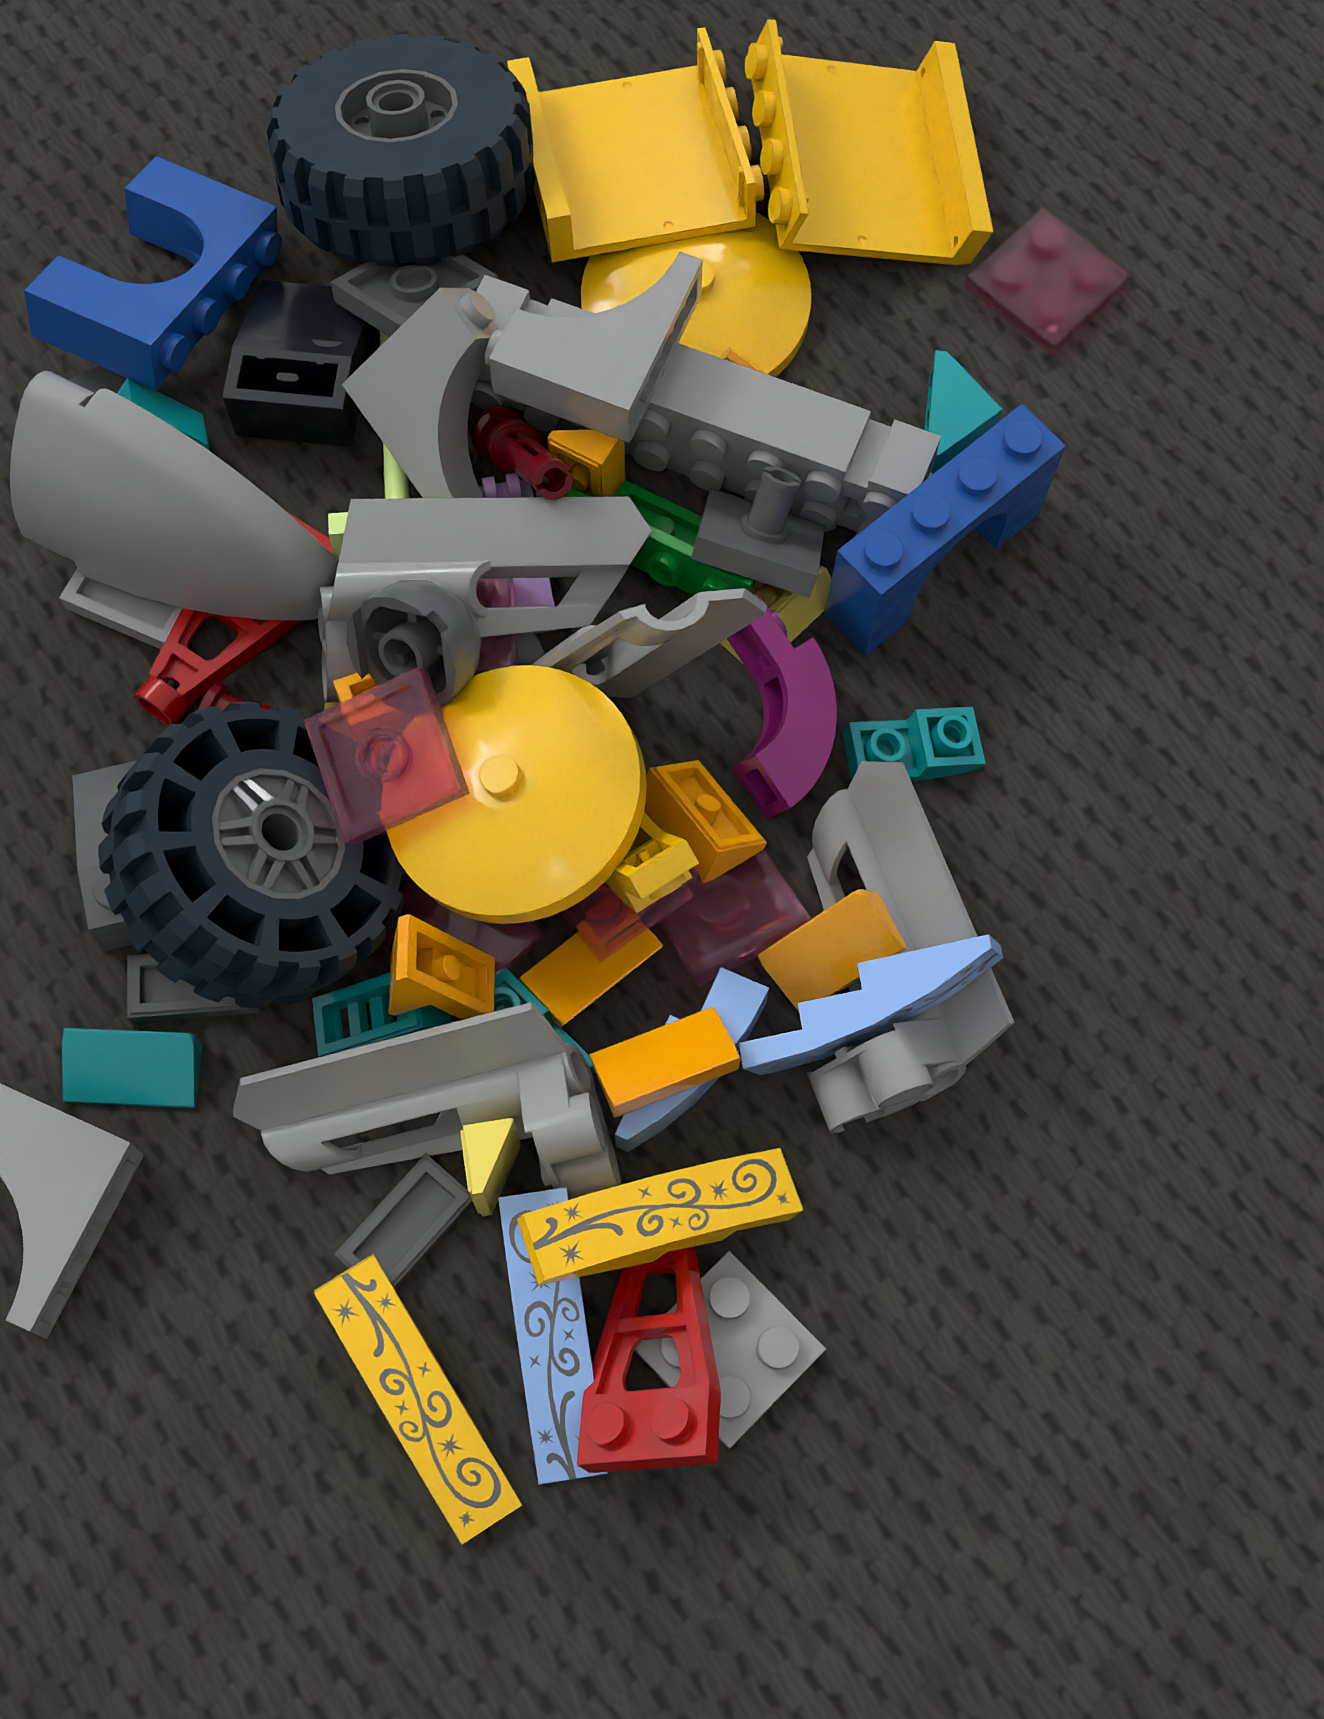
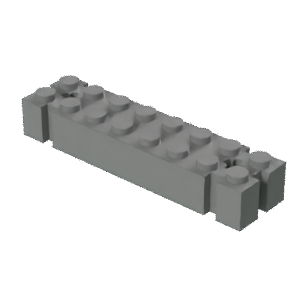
(733, 421)

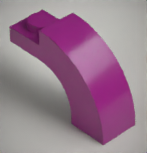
(797, 714)

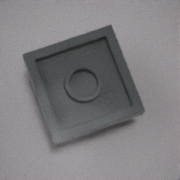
(393, 294)
(761, 535)

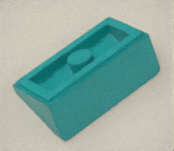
(130, 1068)

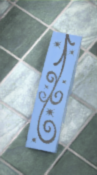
(891, 993)
(550, 1345)

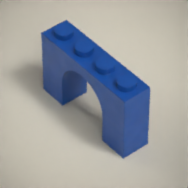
(154, 326)
(987, 487)

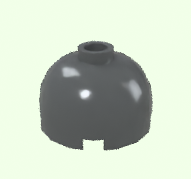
(412, 628)

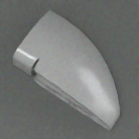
(155, 509)

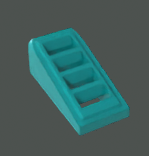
(354, 997)

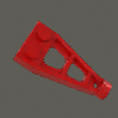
(196, 674)
(653, 1425)

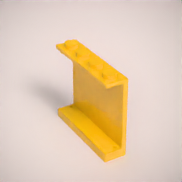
(869, 155)
(640, 158)

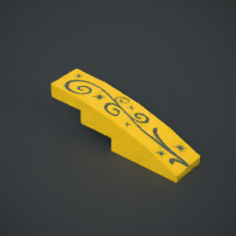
(658, 1215)
(417, 1399)

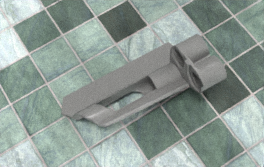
(475, 540)
(639, 650)
(903, 863)
(467, 1071)

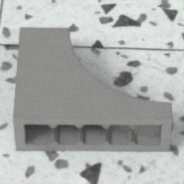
(597, 364)
(422, 388)
(65, 1191)

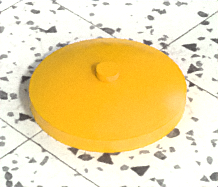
(749, 297)
(548, 801)

